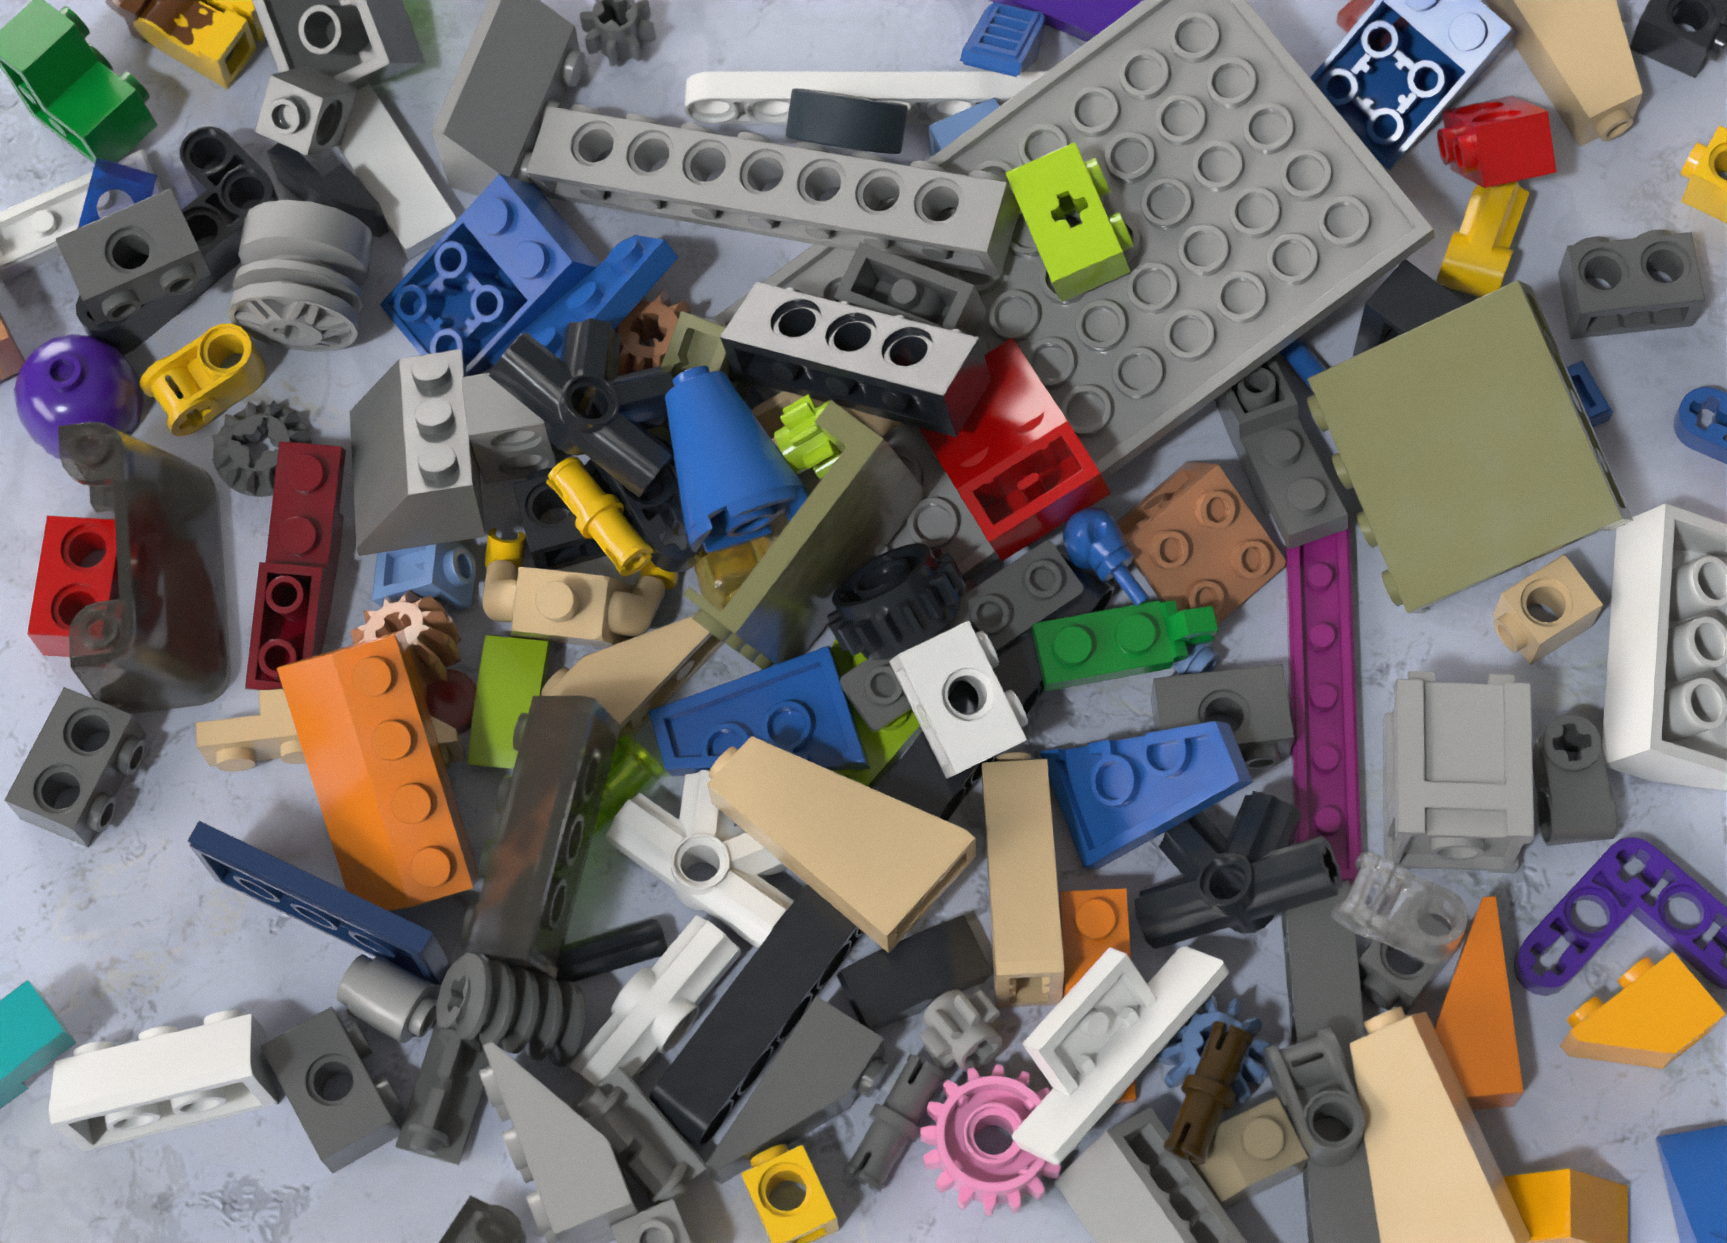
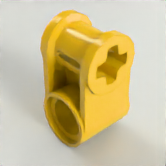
(203, 383)

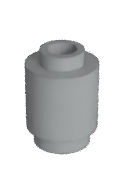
(388, 998)

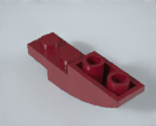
(300, 561)

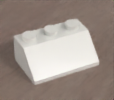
(162, 1081)

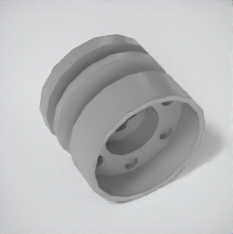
(301, 275)

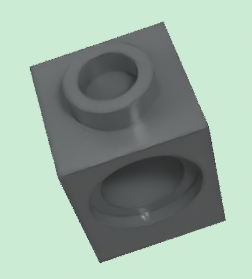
(305, 110)
(1391, 988)

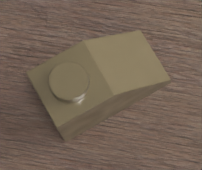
(1251, 1154)

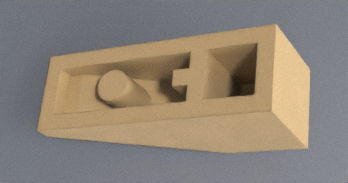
(638, 672)

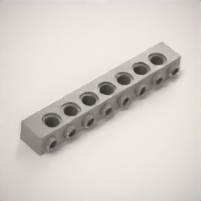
(969, 240)

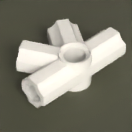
(704, 835)

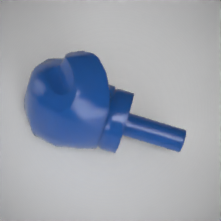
(1098, 544)

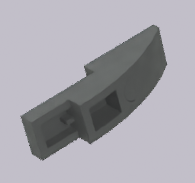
(1279, 457)

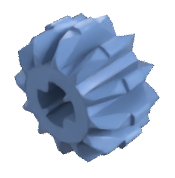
(1189, 1040)

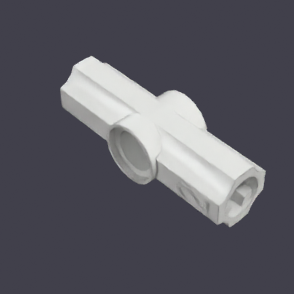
(658, 1004)

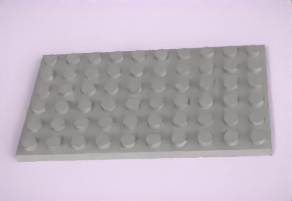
(1242, 217)

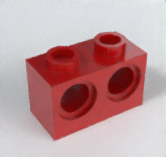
(1497, 141)
(64, 585)

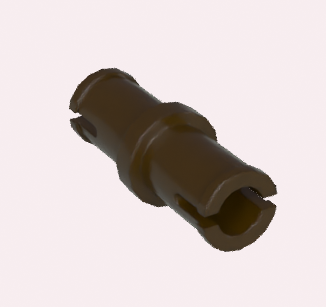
(1208, 1092)

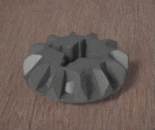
(235, 460)

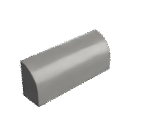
(1140, 1192)

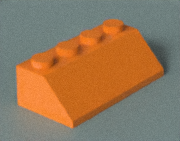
(379, 773)

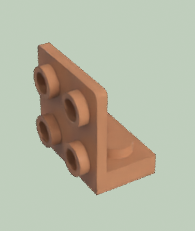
(1200, 541)

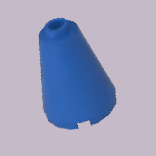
(726, 464)

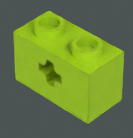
(1078, 255)

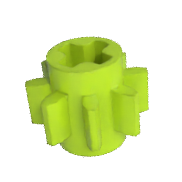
(803, 441)

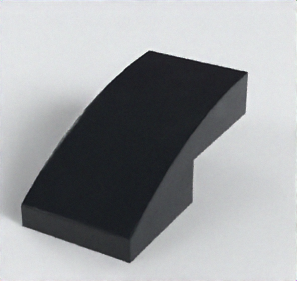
(335, 189)
(914, 973)

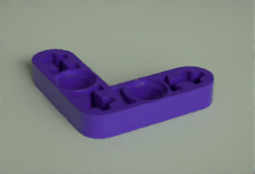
(1619, 902)

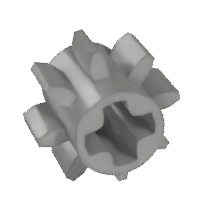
(962, 1030)

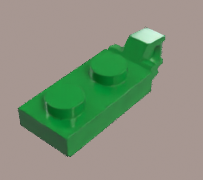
(1118, 642)

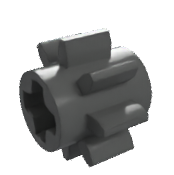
(618, 29)

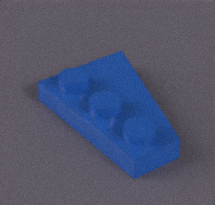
(604, 293)

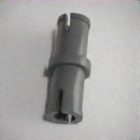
(895, 1123)

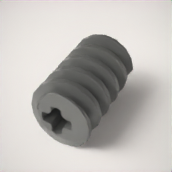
(512, 1008)

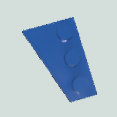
(785, 705)
(1142, 785)

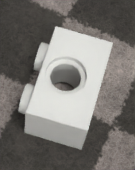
(954, 737)

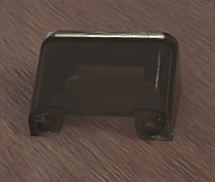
(169, 628)

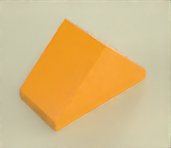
(1570, 1207)

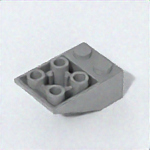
(568, 1159)

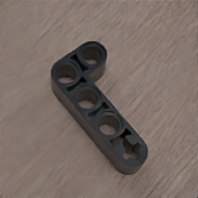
(213, 213)

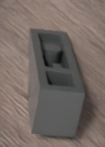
(806, 1085)

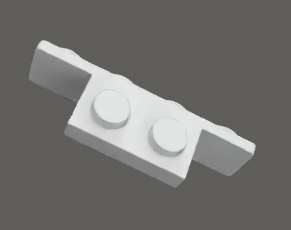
(1105, 1039)

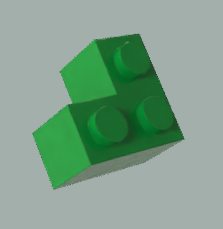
(72, 83)

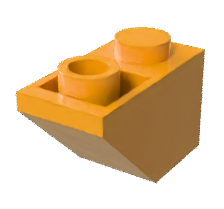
(1648, 1021)

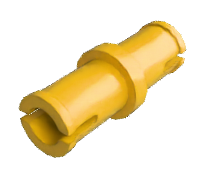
(599, 516)

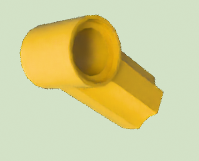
(1481, 248)

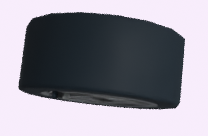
(846, 121)

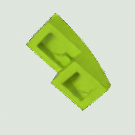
(508, 679)

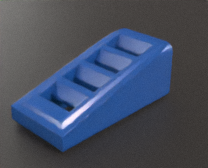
(1005, 40)

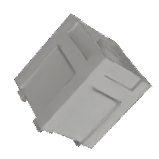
(1458, 774)

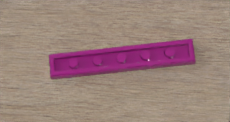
(1324, 696)

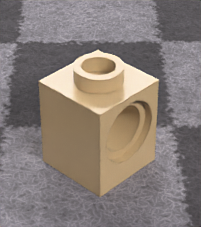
(1560, 589)

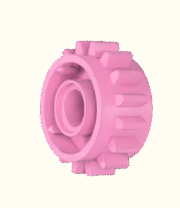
(964, 1166)

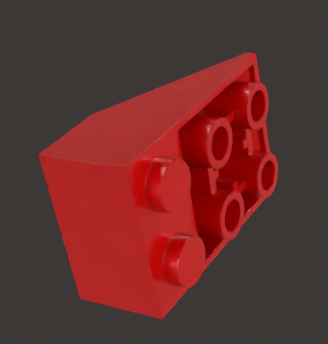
(1017, 458)

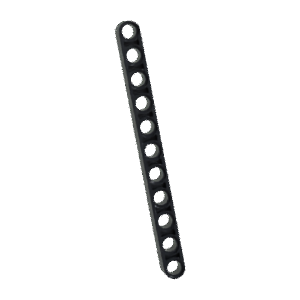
(816, 937)

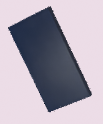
(319, 903)

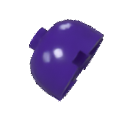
(75, 383)

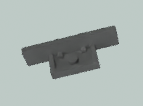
(999, 606)

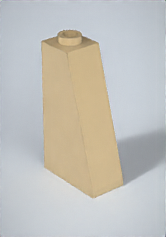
(1579, 61)
(843, 839)
(1022, 882)
(1423, 1142)

